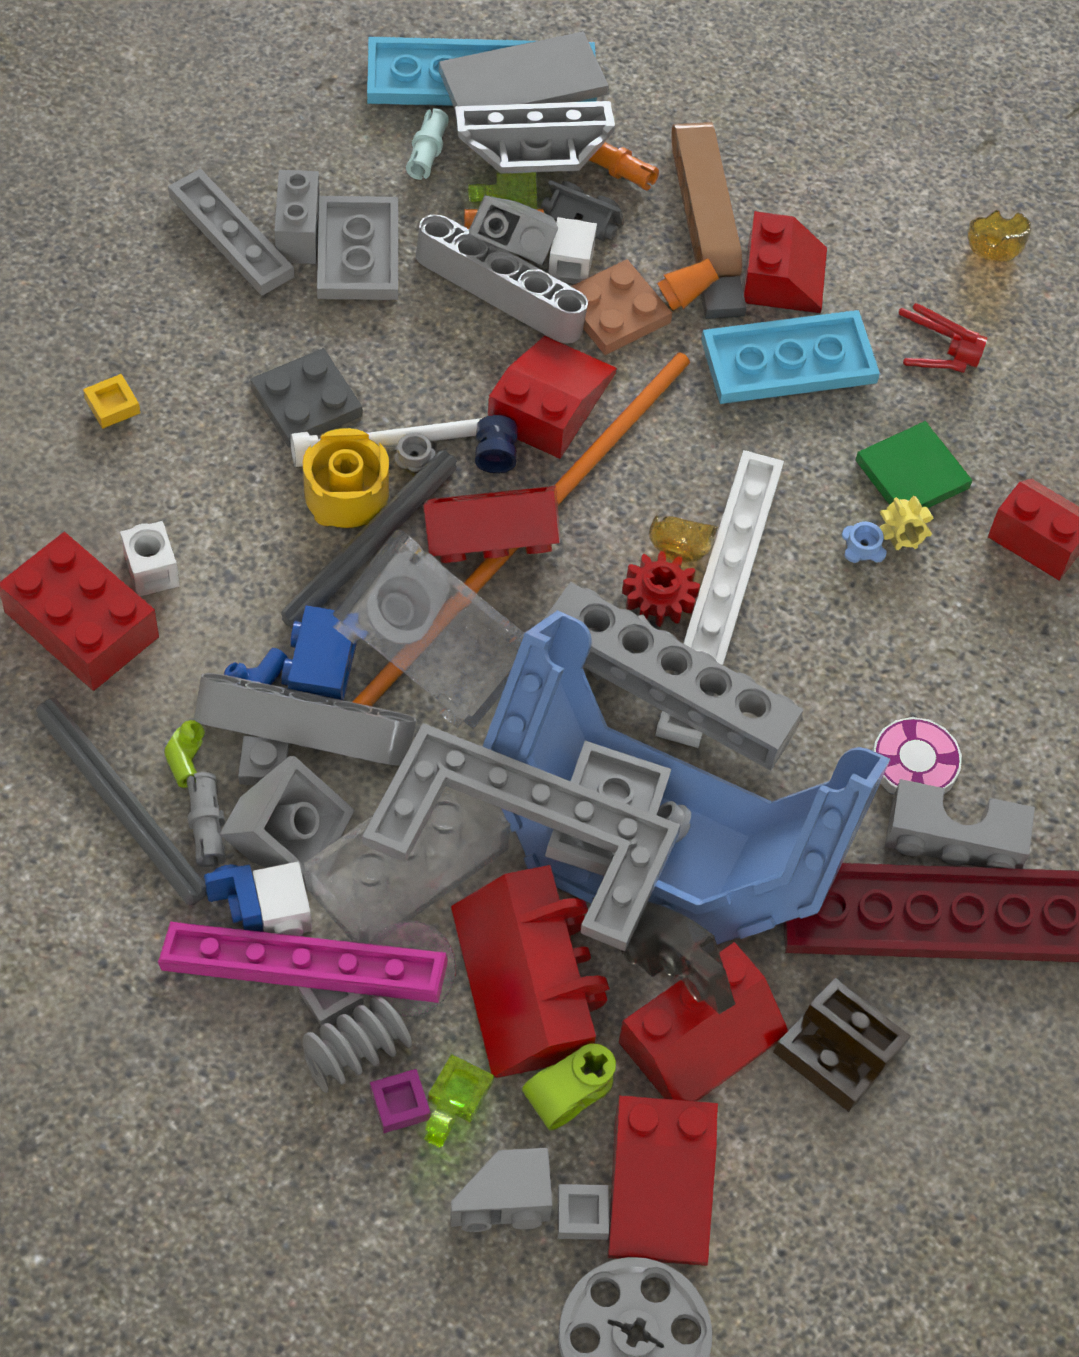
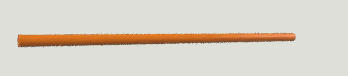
(564, 486)

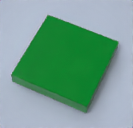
(914, 465)

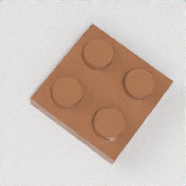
(621, 307)

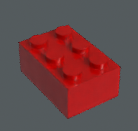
(79, 610)

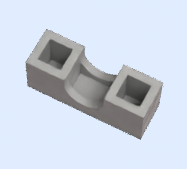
(923, 828)

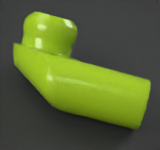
(182, 749)

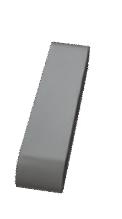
(501, 279)
(304, 719)

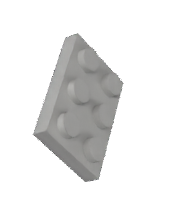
(357, 248)
(616, 776)

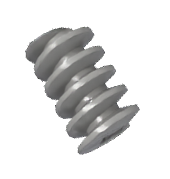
(353, 1041)

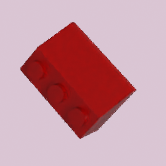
(492, 523)
(691, 1047)

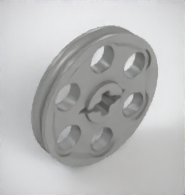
(633, 1309)

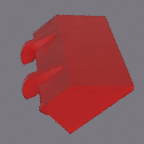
(526, 971)

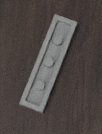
(231, 232)

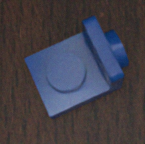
(238, 887)

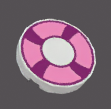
(918, 753)

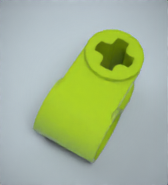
(564, 1089)

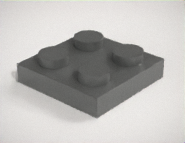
(306, 396)

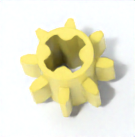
(906, 523)

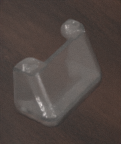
(431, 629)

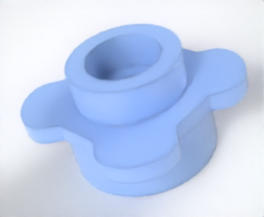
(864, 533)

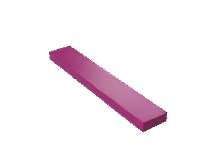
(304, 962)

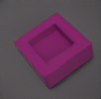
(400, 1101)

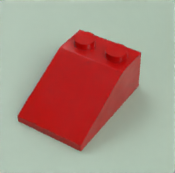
(550, 394)
(662, 1180)

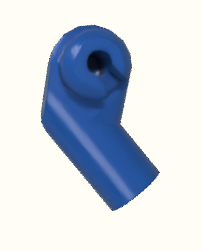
(265, 672)

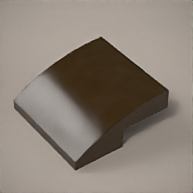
(841, 1044)

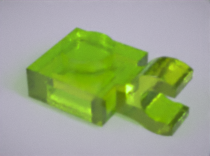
(508, 186)
(456, 1094)

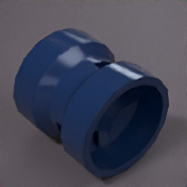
(496, 444)

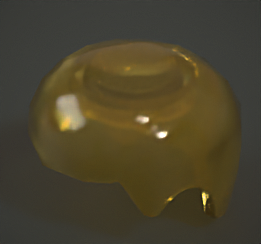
(998, 237)
(682, 538)

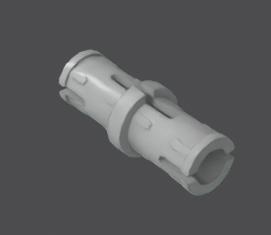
(206, 819)

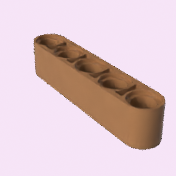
(706, 197)

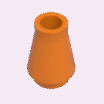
(687, 283)

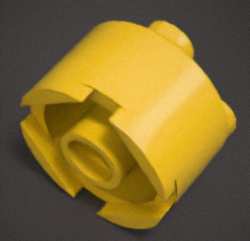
(345, 478)

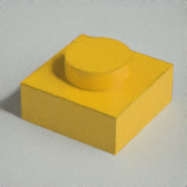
(111, 401)

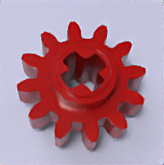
(660, 588)

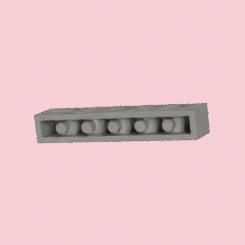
(683, 694)

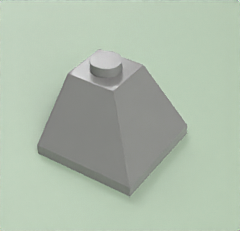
(286, 817)

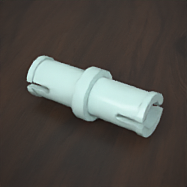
(427, 144)

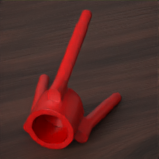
(965, 344)

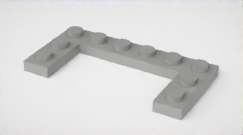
(634, 835)

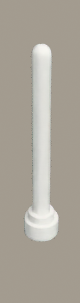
(389, 438)

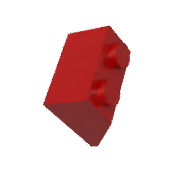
(784, 264)
(1038, 527)

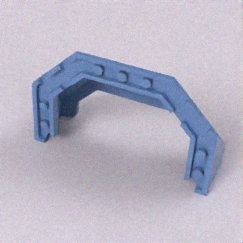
(744, 855)

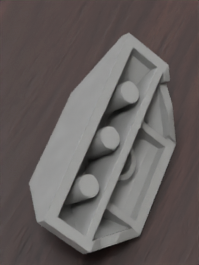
(536, 135)

